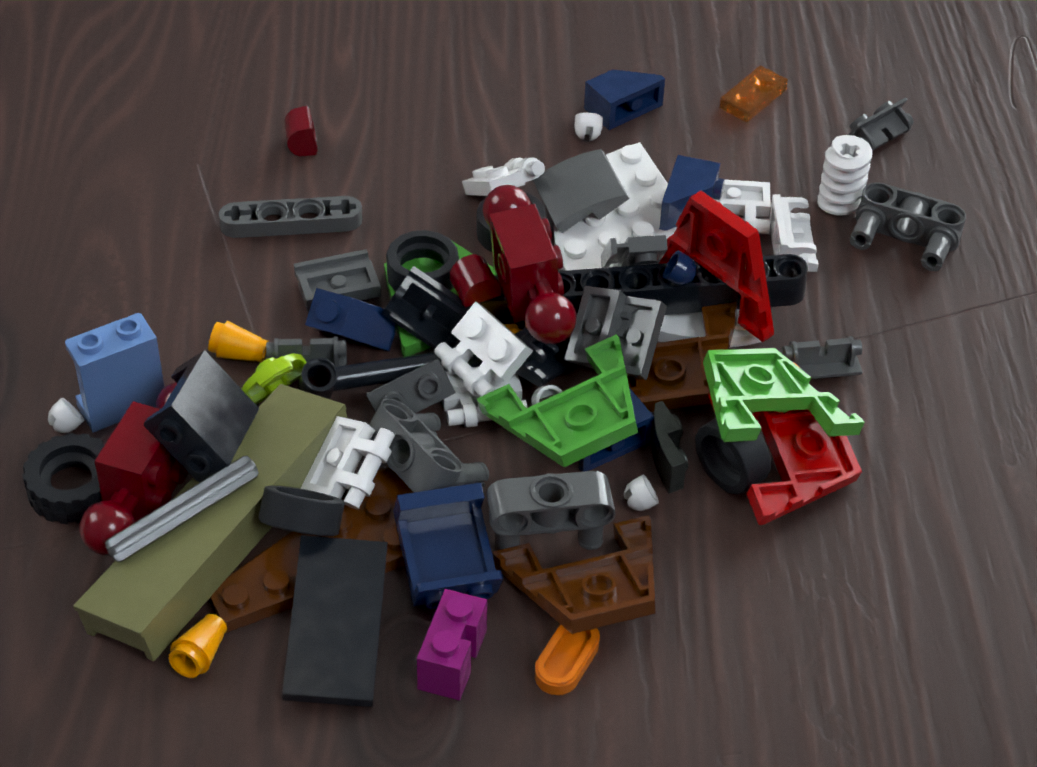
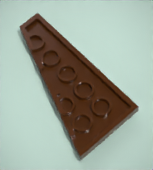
(268, 581)

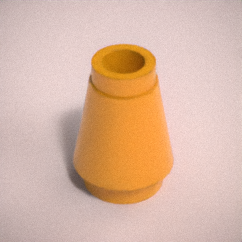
(236, 343)
(197, 646)

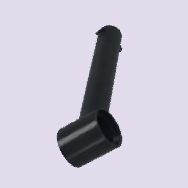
(362, 373)

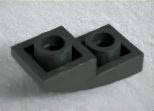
(667, 455)

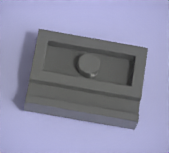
(634, 251)
(343, 274)

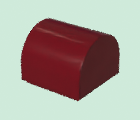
(301, 132)
(474, 280)

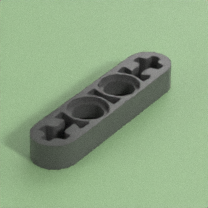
(291, 220)

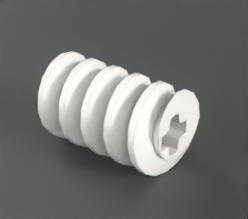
(844, 175)

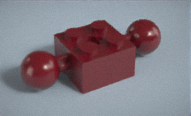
(528, 265)
(132, 475)

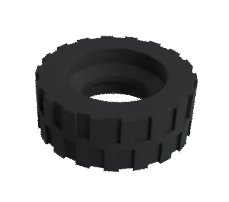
(52, 457)

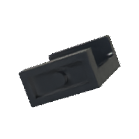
(203, 417)

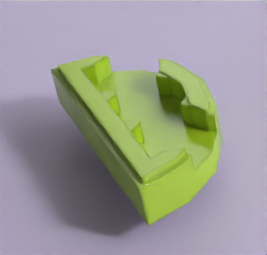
(271, 374)

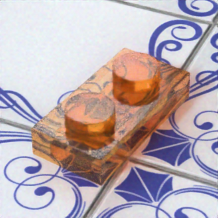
(753, 93)

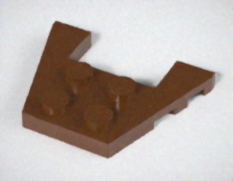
(678, 367)
(593, 589)

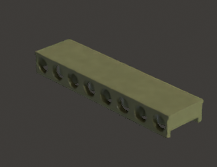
(168, 581)

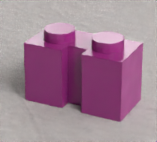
(450, 643)

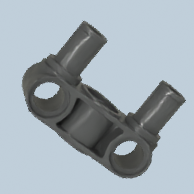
(911, 219)
(419, 453)
(551, 506)

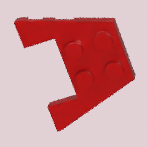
(730, 252)
(806, 460)

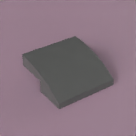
(579, 188)
(610, 313)

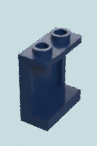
(445, 544)

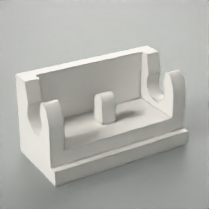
(792, 231)

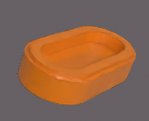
(565, 660)

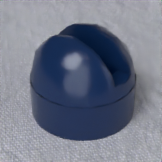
(680, 269)

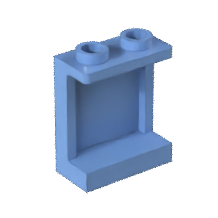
(115, 368)

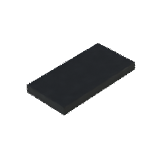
(335, 621)

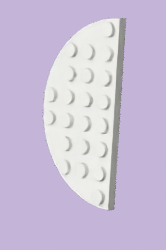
(636, 217)

